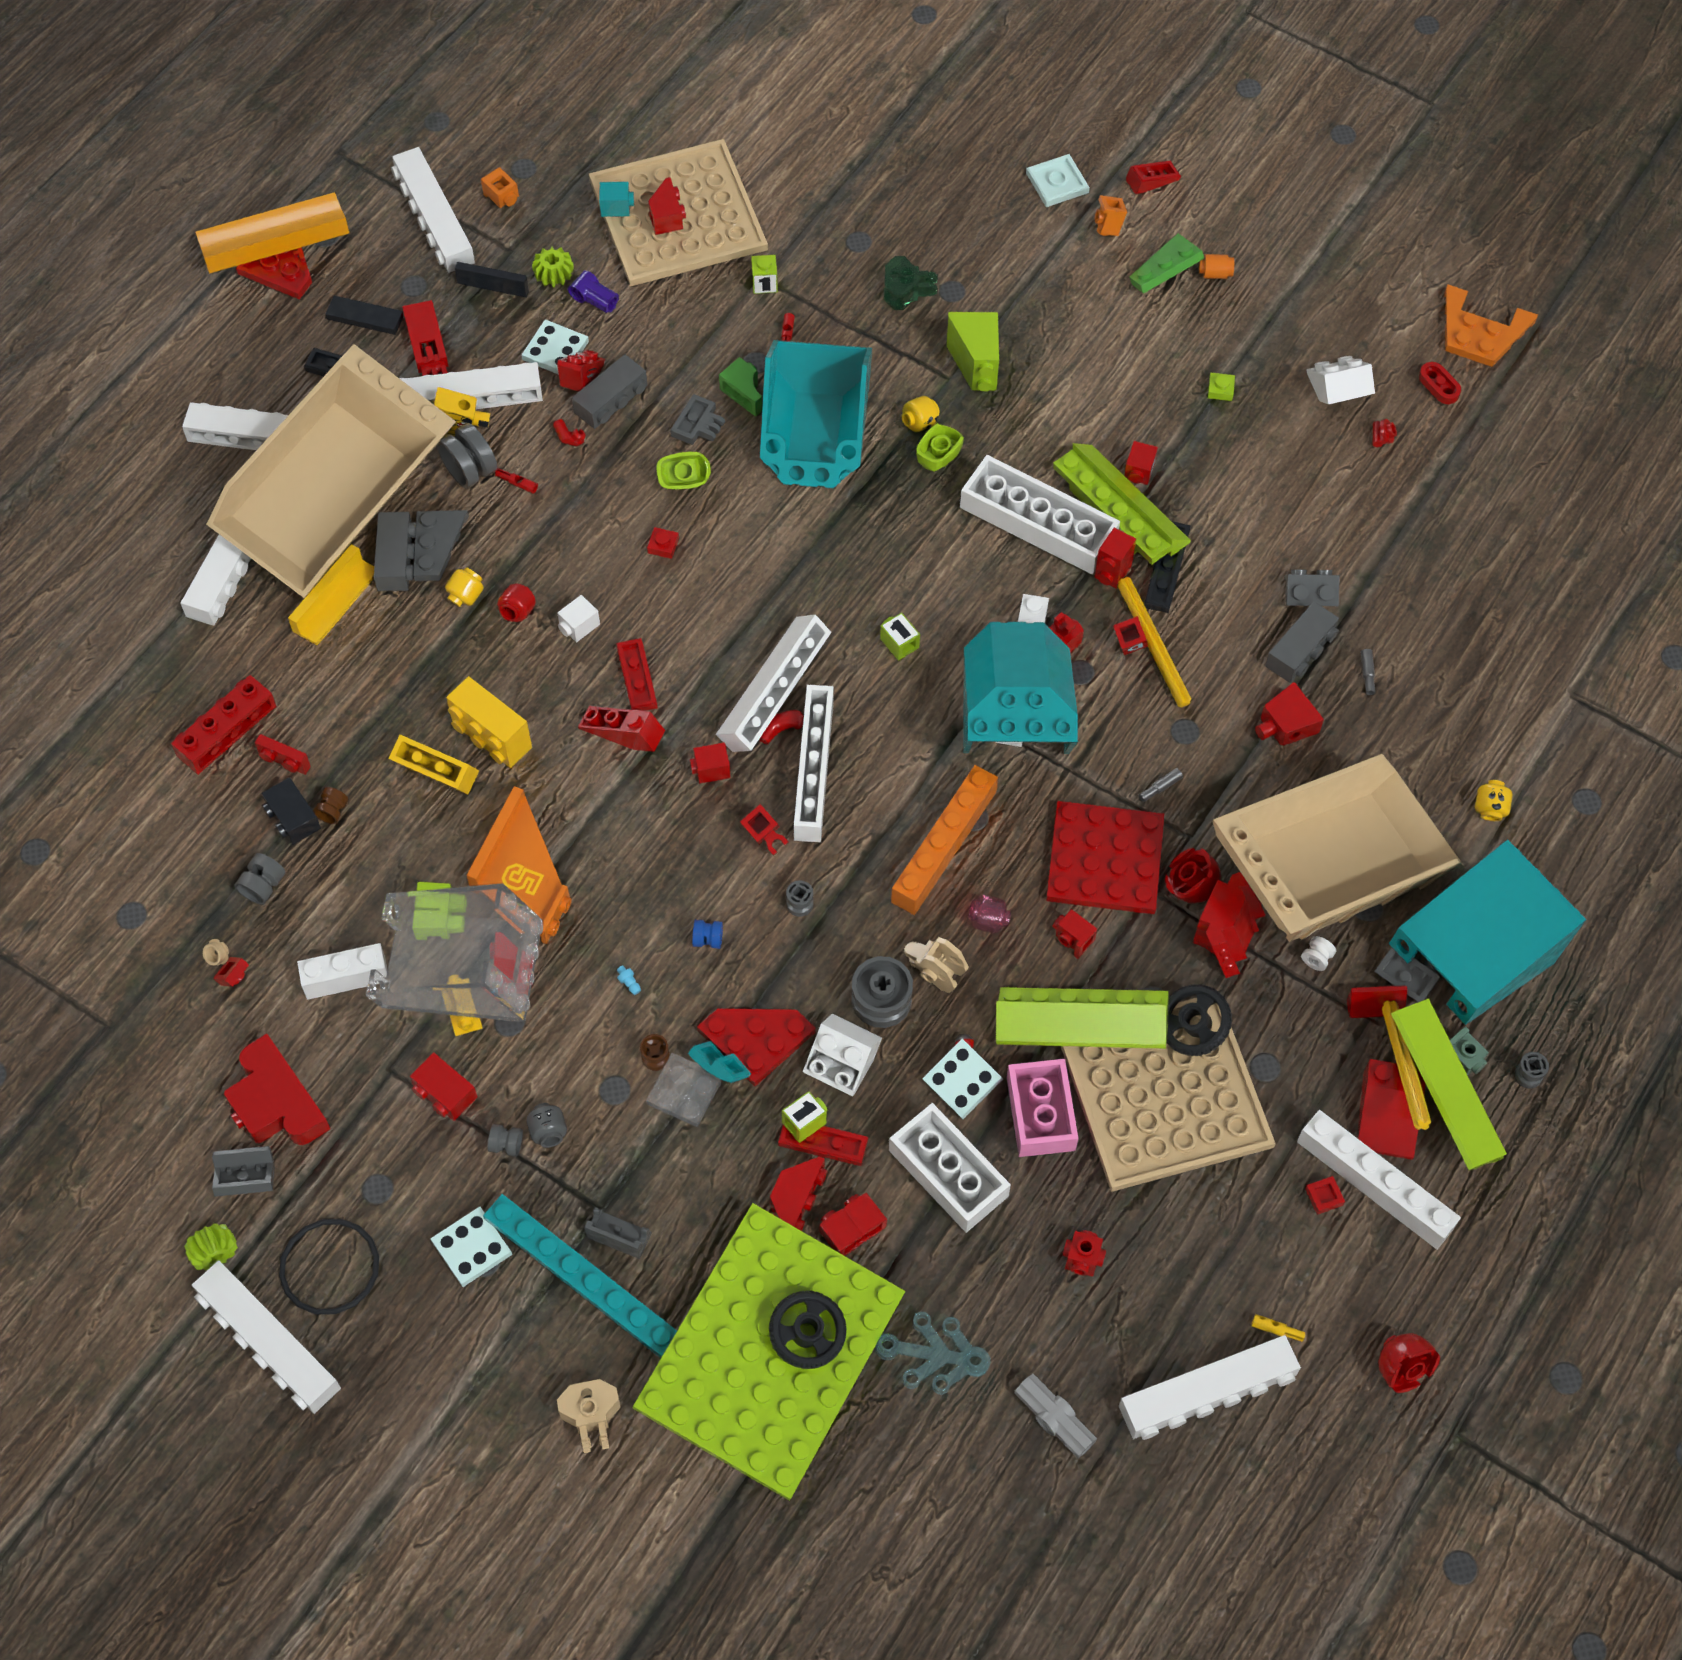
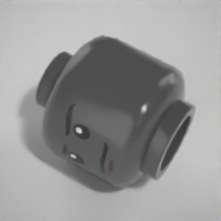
(546, 1125)

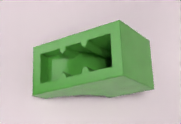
(739, 383)

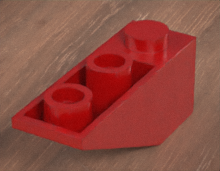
(623, 726)

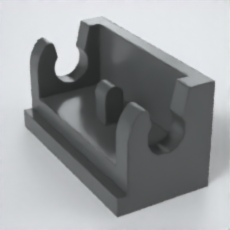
(617, 1233)

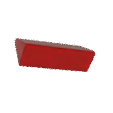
(1368, 1001)

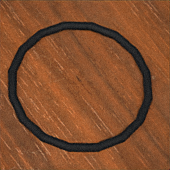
(361, 1296)

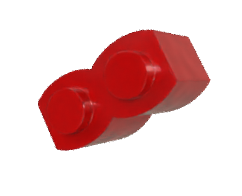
(852, 1224)

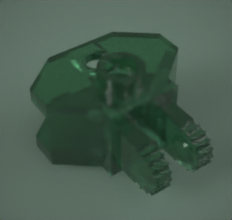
(906, 283)

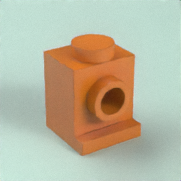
(503, 192)
(1110, 215)

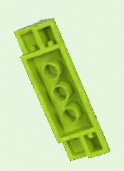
(1109, 491)
(1082, 1017)
(1449, 1084)

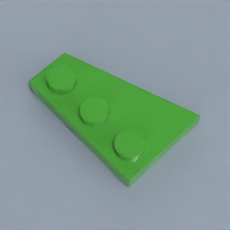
(1166, 263)

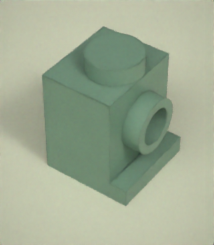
(1473, 1061)

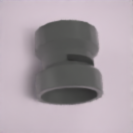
(796, 903)
(1527, 1075)
(502, 1139)

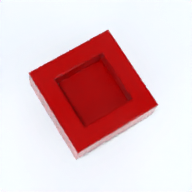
(663, 542)
(231, 972)
(1325, 1195)

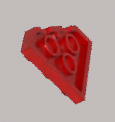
(282, 272)
(757, 1036)

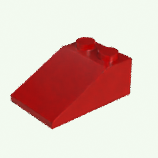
(1384, 1111)

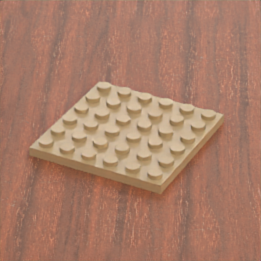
(717, 209)
(1167, 1110)

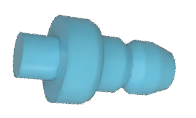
(627, 978)

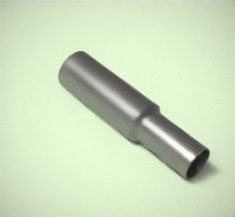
(1368, 670)
(1161, 784)

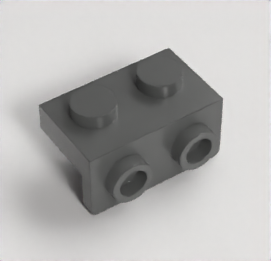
(1304, 588)
(243, 1171)

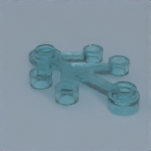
(937, 1354)

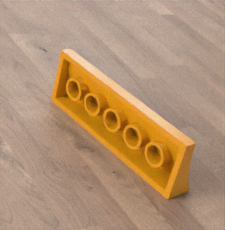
(272, 232)

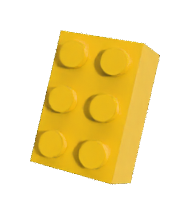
(489, 722)

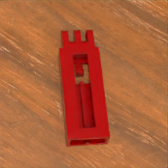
(424, 328)

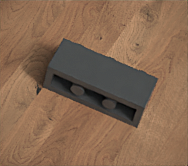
(609, 391)
(394, 551)
(1303, 642)

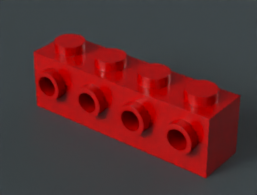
(223, 724)

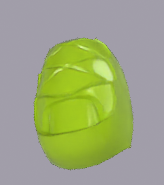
(939, 447)
(683, 470)

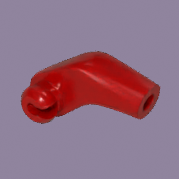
(780, 722)

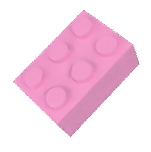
(1042, 1108)

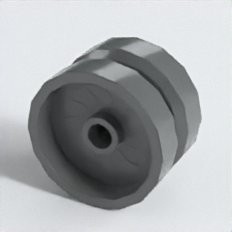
(467, 455)
(882, 992)

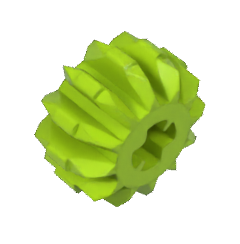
(553, 266)
(210, 1245)

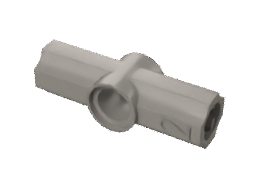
(1055, 1415)

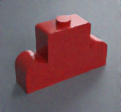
(273, 1097)

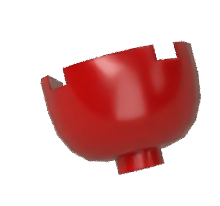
(1193, 876)
(1407, 1360)

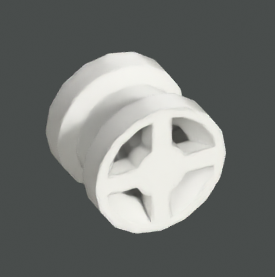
(1318, 953)

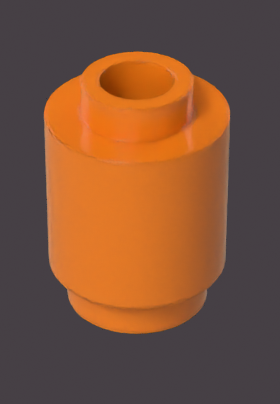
(1216, 266)

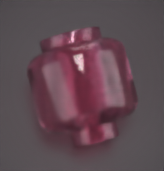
(989, 914)

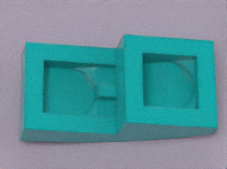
(726, 1068)

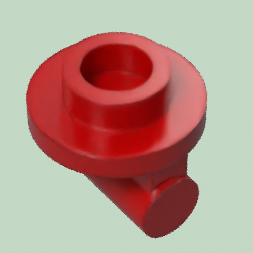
(1383, 433)

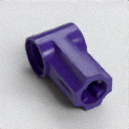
(587, 288)

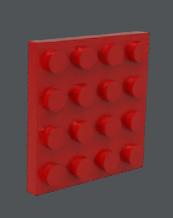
(1105, 857)

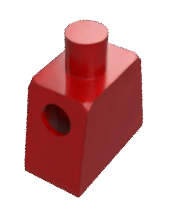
(1289, 717)

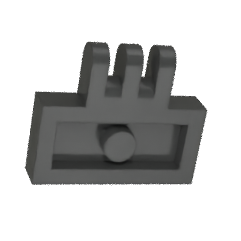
(697, 420)

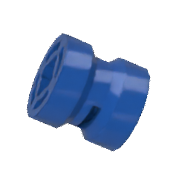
(707, 934)

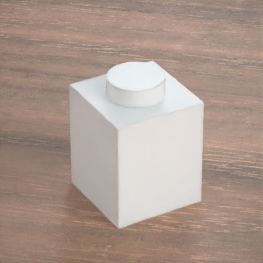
(578, 619)

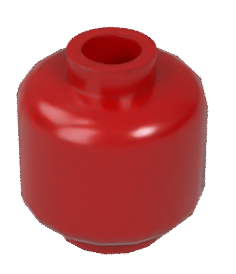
(516, 602)

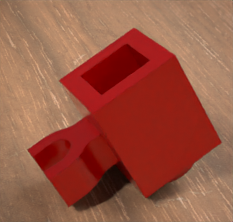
(1068, 630)
(762, 828)

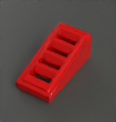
(1140, 183)

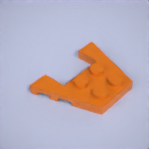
(1478, 336)

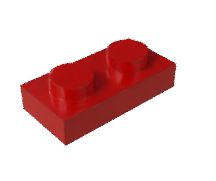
(288, 757)

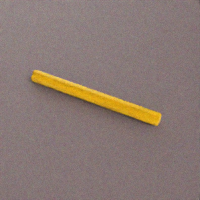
(1155, 643)
(1407, 1070)

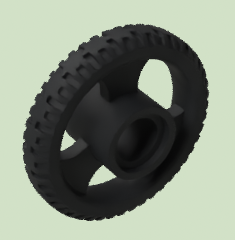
(1208, 1039)
(825, 1349)

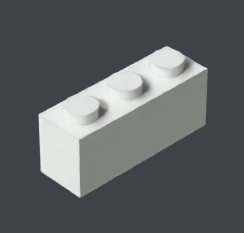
(341, 970)

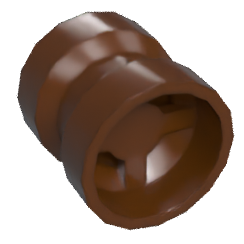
(329, 808)
(654, 1046)

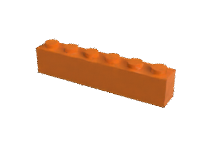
(944, 840)

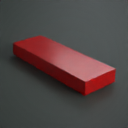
(636, 675)
(829, 1144)

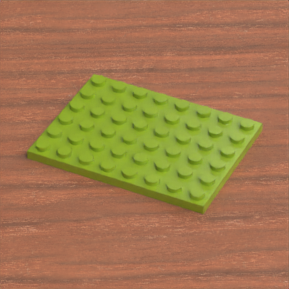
(725, 1380)

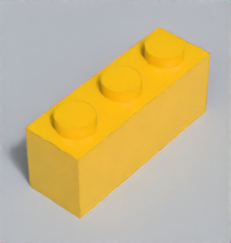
(434, 764)

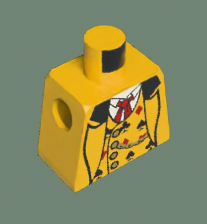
(460, 408)

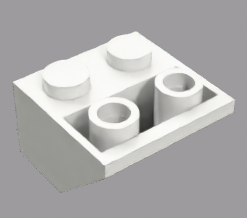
(1341, 380)
(841, 1054)

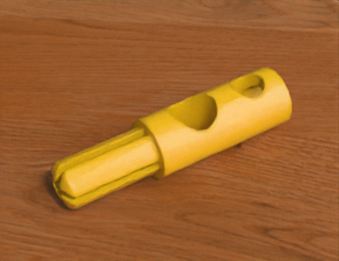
(1277, 1328)

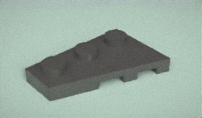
(434, 542)

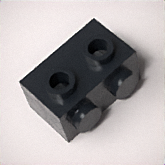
(290, 810)

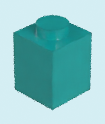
(615, 199)

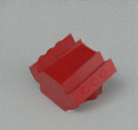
(1229, 922)

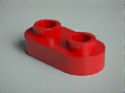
(1441, 384)

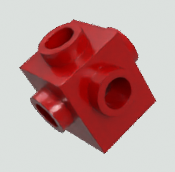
(1084, 1262)

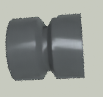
(261, 876)

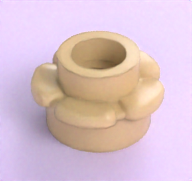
(215, 952)

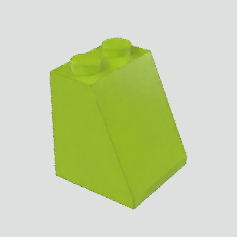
(975, 347)

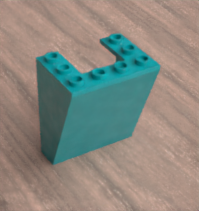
(1491, 930)

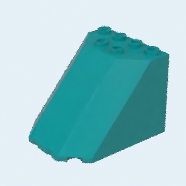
(814, 411)
(1018, 686)

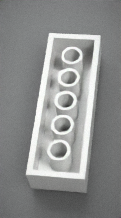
(1037, 513)

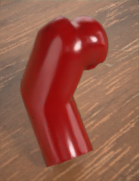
(568, 437)

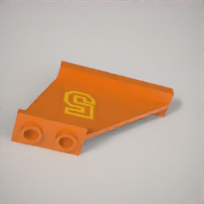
(519, 859)

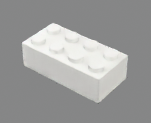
(949, 1167)

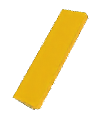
(332, 596)

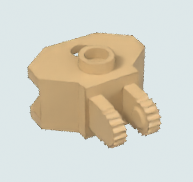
(937, 962)
(589, 1413)

